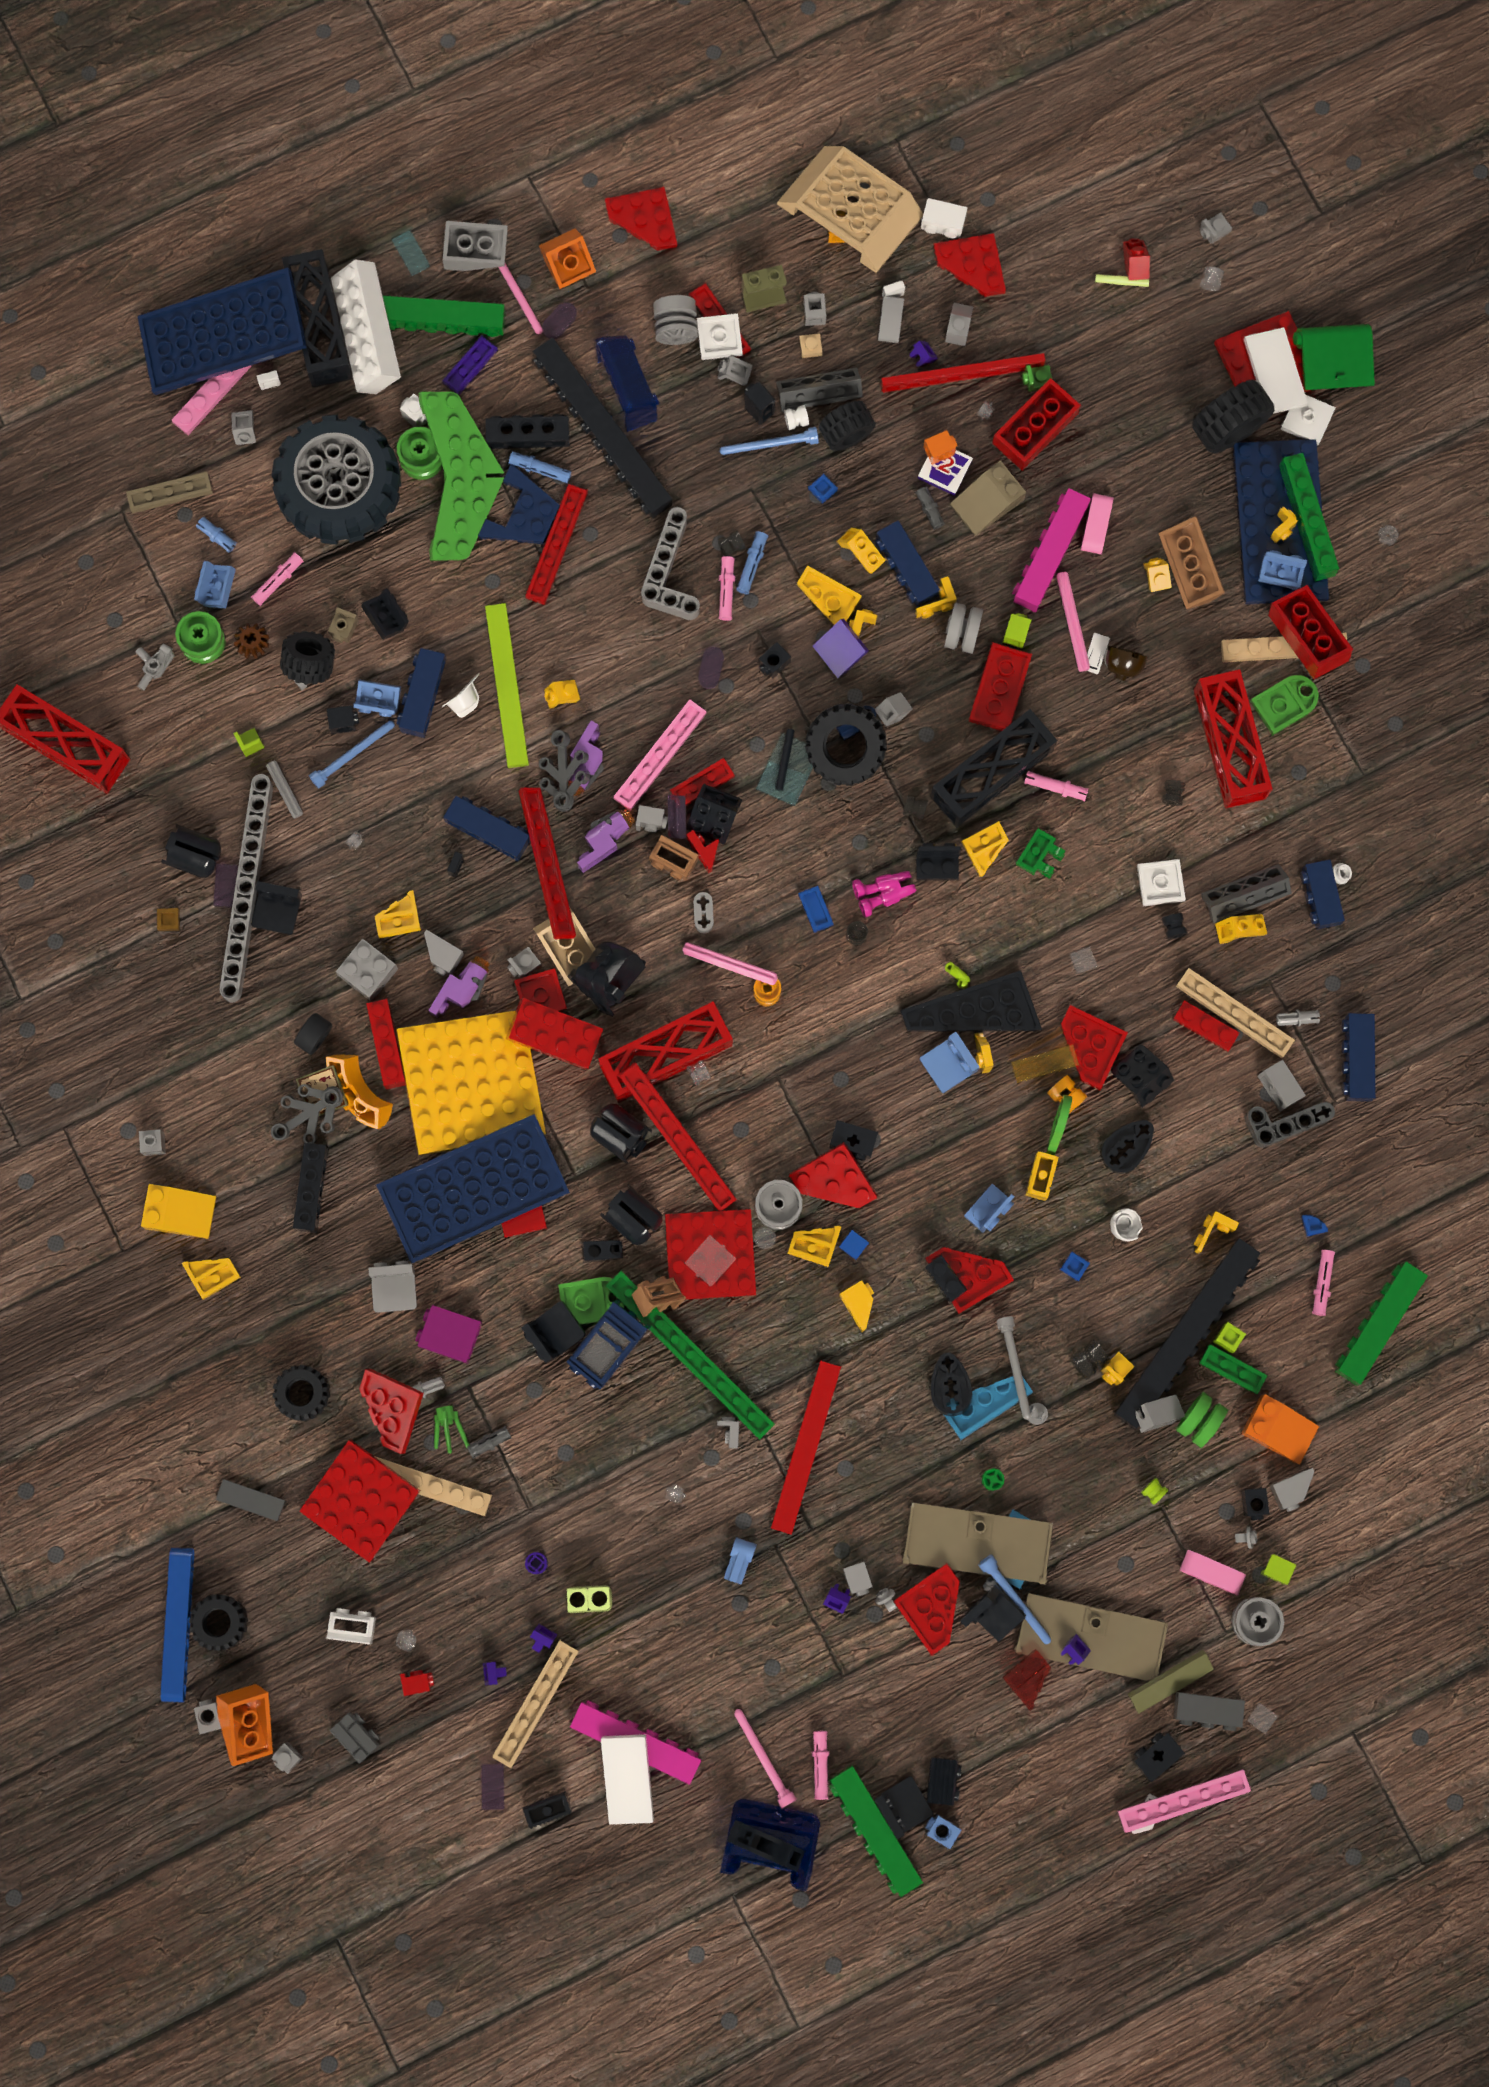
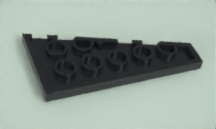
(989, 1006)

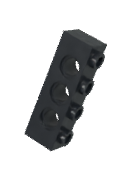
(536, 439)
(310, 1188)

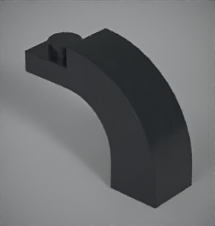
(766, 1846)

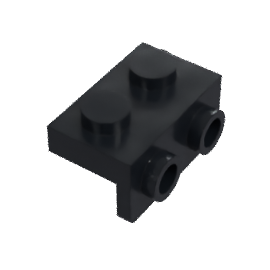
(385, 614)

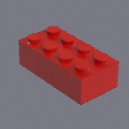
(1036, 424)
(1310, 632)
(554, 1033)

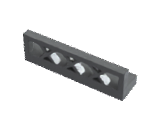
(819, 392)
(1249, 895)

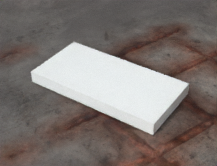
(1276, 369)
(627, 1779)

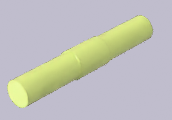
(1120, 280)

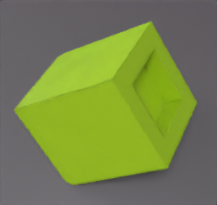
(249, 742)
(1229, 1337)
(1279, 1569)

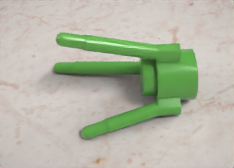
(445, 1417)

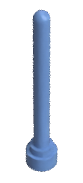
(809, 436)
(319, 777)
(990, 1567)

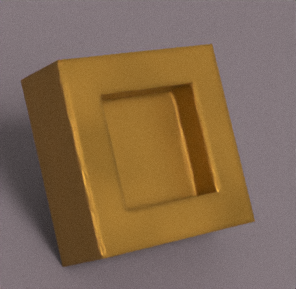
(168, 919)

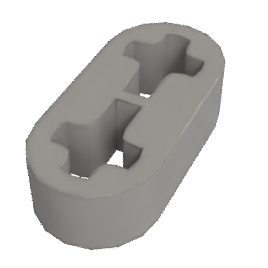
(698, 913)

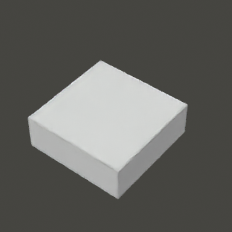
(894, 290)
(268, 380)

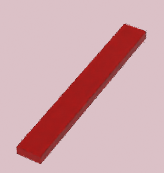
(961, 373)
(547, 863)
(677, 1137)
(805, 1447)

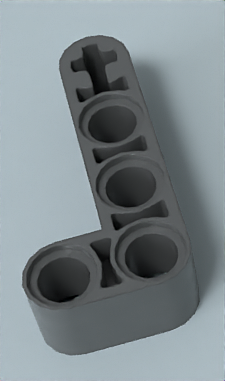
(1291, 1121)

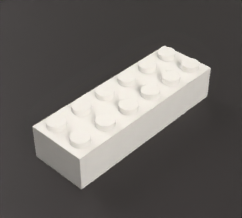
(365, 327)

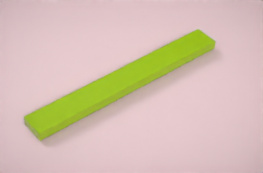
(506, 685)

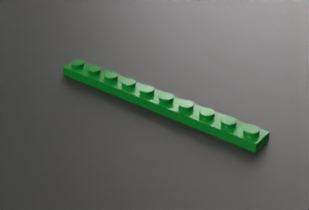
(693, 1359)

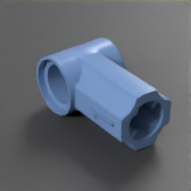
(740, 1558)

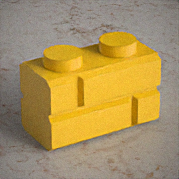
(1041, 1176)

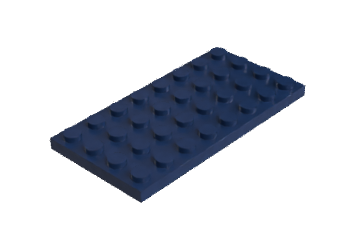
(222, 331)
(1259, 499)
(472, 1188)

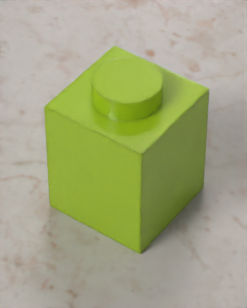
(1017, 630)

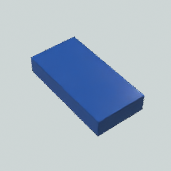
(815, 909)

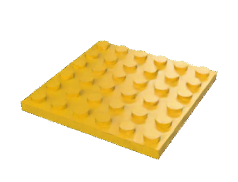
(466, 1080)

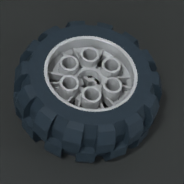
(337, 518)

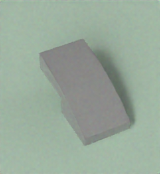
(891, 319)

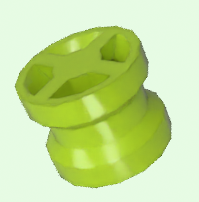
(1154, 1491)

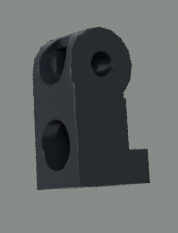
(602, 1250)

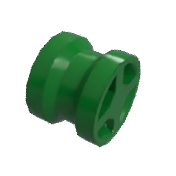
(996, 1480)

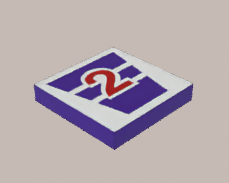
(947, 473)

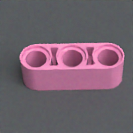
(1097, 523)
(1212, 1572)

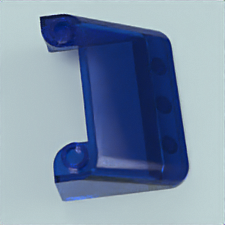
(782, 1823)

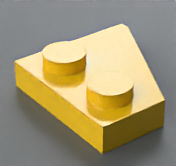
(985, 846)
(398, 918)
(984, 1056)
(815, 1244)

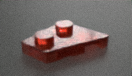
(1028, 1677)

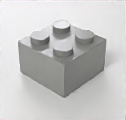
(367, 970)

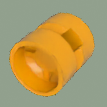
(767, 994)
(1067, 1083)

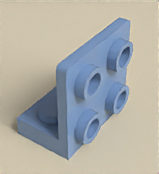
(949, 1063)
(988, 1207)

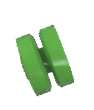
(418, 453)
(199, 649)
(1205, 1422)

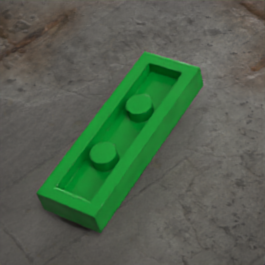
(1233, 1369)

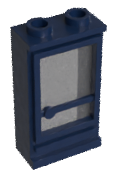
(607, 1345)

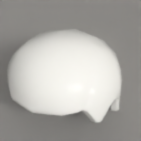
(1126, 1224)

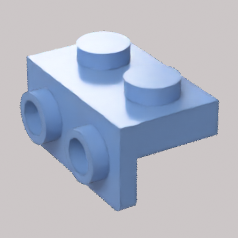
(1282, 570)
(214, 585)
(377, 698)

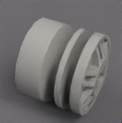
(675, 320)

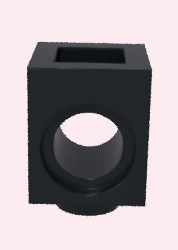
(778, 653)
(342, 719)
(1261, 1495)

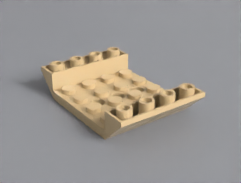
(872, 224)

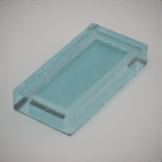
(410, 253)

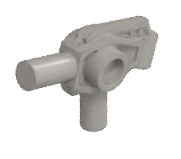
(154, 665)

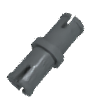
(930, 508)
(489, 1442)

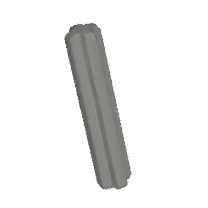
(284, 789)

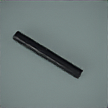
(784, 759)

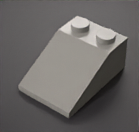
(474, 246)

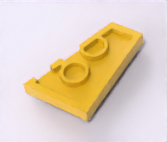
(828, 595)

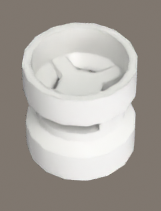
(794, 418)

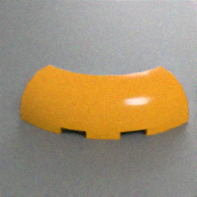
(361, 1100)

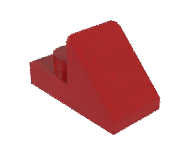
(706, 854)

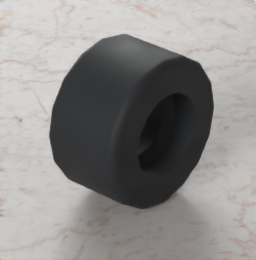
(313, 1033)

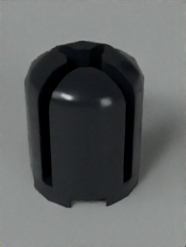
(192, 852)
(612, 1139)
(640, 1208)

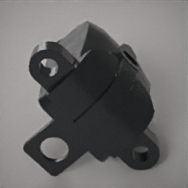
(607, 975)

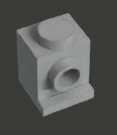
(817, 301)
(651, 819)
(286, 1758)

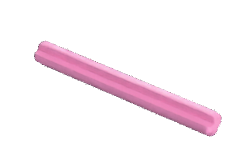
(1073, 621)
(730, 963)

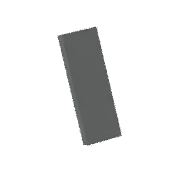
(250, 1500)

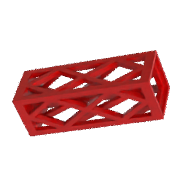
(13, 712)
(1230, 791)
(674, 1030)

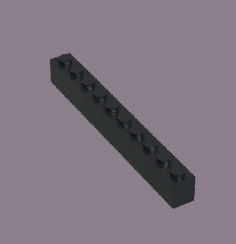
(602, 428)
(1189, 1330)

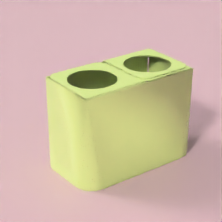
(588, 1599)

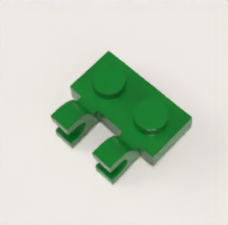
(1036, 851)

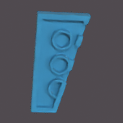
(986, 1405)

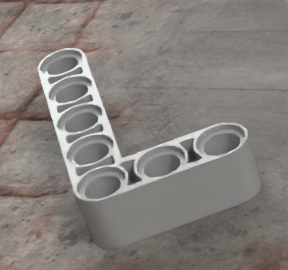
(664, 568)

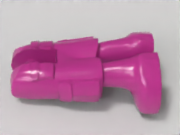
(889, 890)

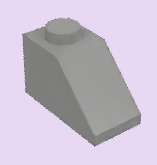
(959, 324)
(442, 954)
(1292, 1490)

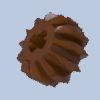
(255, 646)

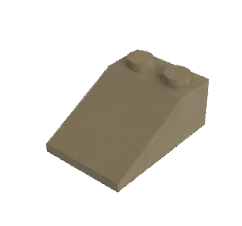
(988, 498)

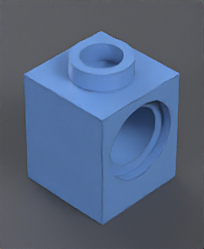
(952, 1834)

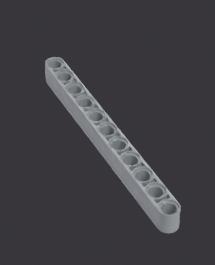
(244, 877)

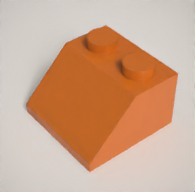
(567, 258)

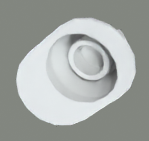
(465, 701)

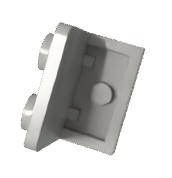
(393, 1287)

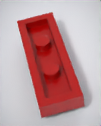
(714, 776)
(1206, 1026)

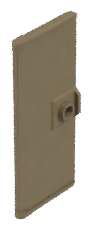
(967, 1537)
(1117, 1640)

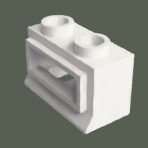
(365, 1638)

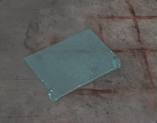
(796, 776)

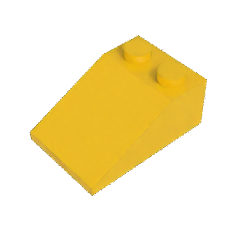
(178, 1211)

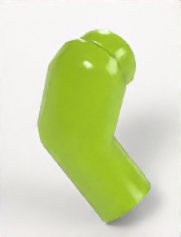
(956, 972)

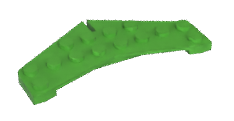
(465, 463)

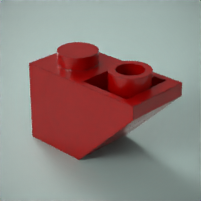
(1136, 259)

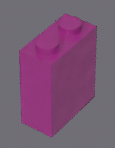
(448, 1334)

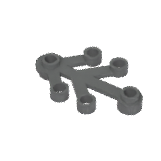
(563, 772)
(310, 1112)

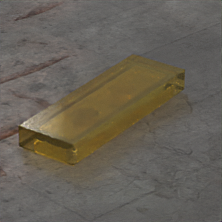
(1045, 1063)

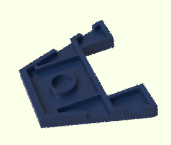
(531, 516)

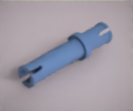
(540, 467)
(755, 553)

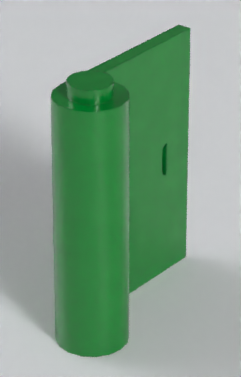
(1337, 352)

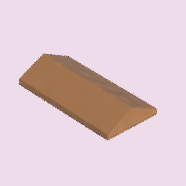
(1191, 563)

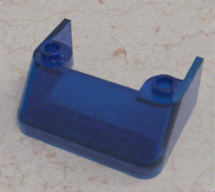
(627, 380)

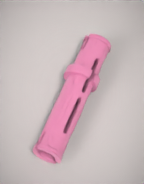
(284, 571)
(726, 590)
(1056, 786)
(1320, 1307)
(820, 1765)

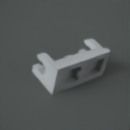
(1281, 1085)
(1160, 1413)

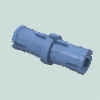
(216, 534)

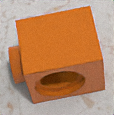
(940, 447)

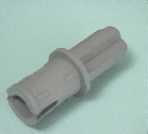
(1297, 1018)
(430, 1386)

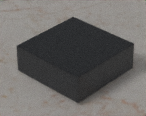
(455, 864)

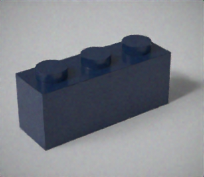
(1322, 894)

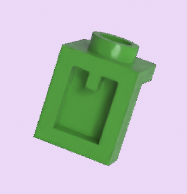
(1036, 377)

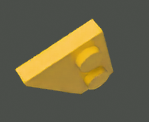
(211, 1275)

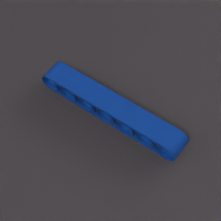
(177, 1625)

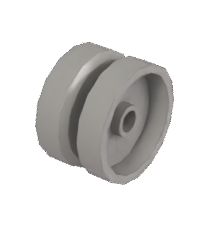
(963, 627)
(776, 1217)
(1270, 1624)

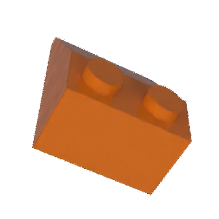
(1280, 1429)
(245, 1723)

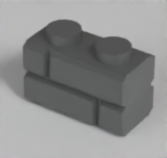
(355, 1736)

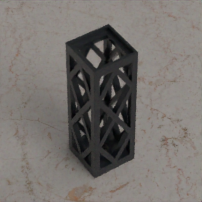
(328, 370)
(1026, 724)

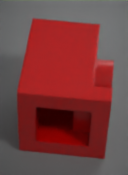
(416, 1682)

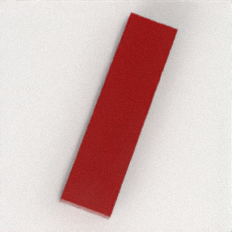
(709, 306)

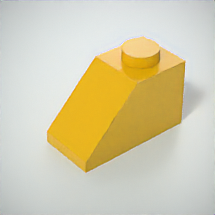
(859, 1303)

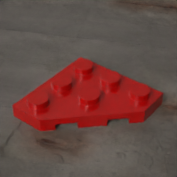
(644, 216)
(973, 262)
(1095, 1044)
(835, 1178)
(978, 1275)
(391, 1408)
(931, 1608)

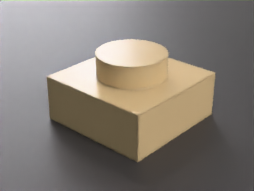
(810, 345)

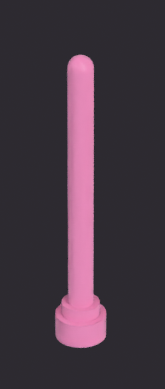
(521, 299)
(785, 1796)

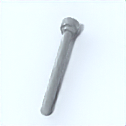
(1006, 1326)

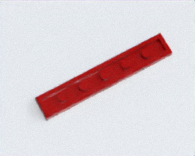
(556, 544)

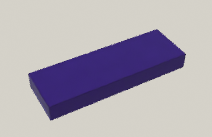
(470, 365)

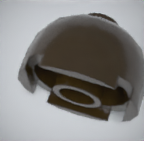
(1124, 662)

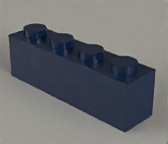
(907, 564)
(422, 692)
(487, 828)
(1359, 1057)

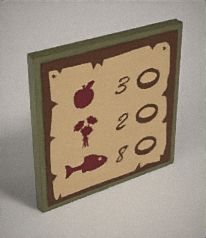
(321, 1080)

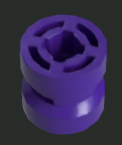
(540, 1563)

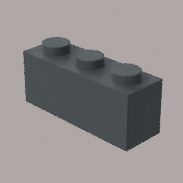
(1209, 1711)

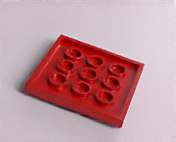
(1234, 351)
(729, 1228)
(360, 1500)

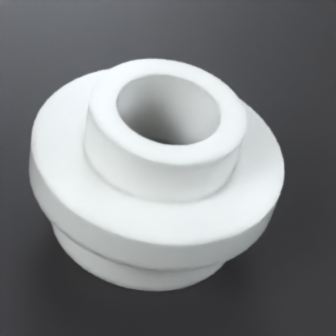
(1342, 873)

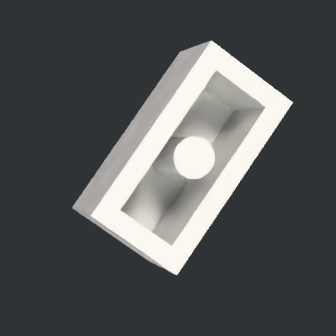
(943, 218)

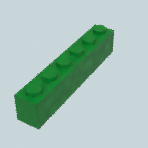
(445, 316)
(1309, 517)
(1381, 1323)
(876, 1831)

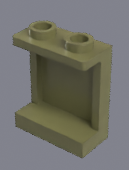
(763, 288)

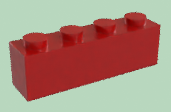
(386, 1043)

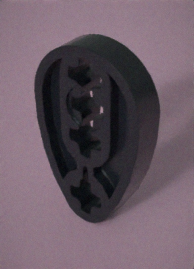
(1134, 1157)
(939, 1391)

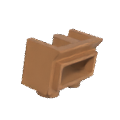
(675, 871)
(645, 1300)

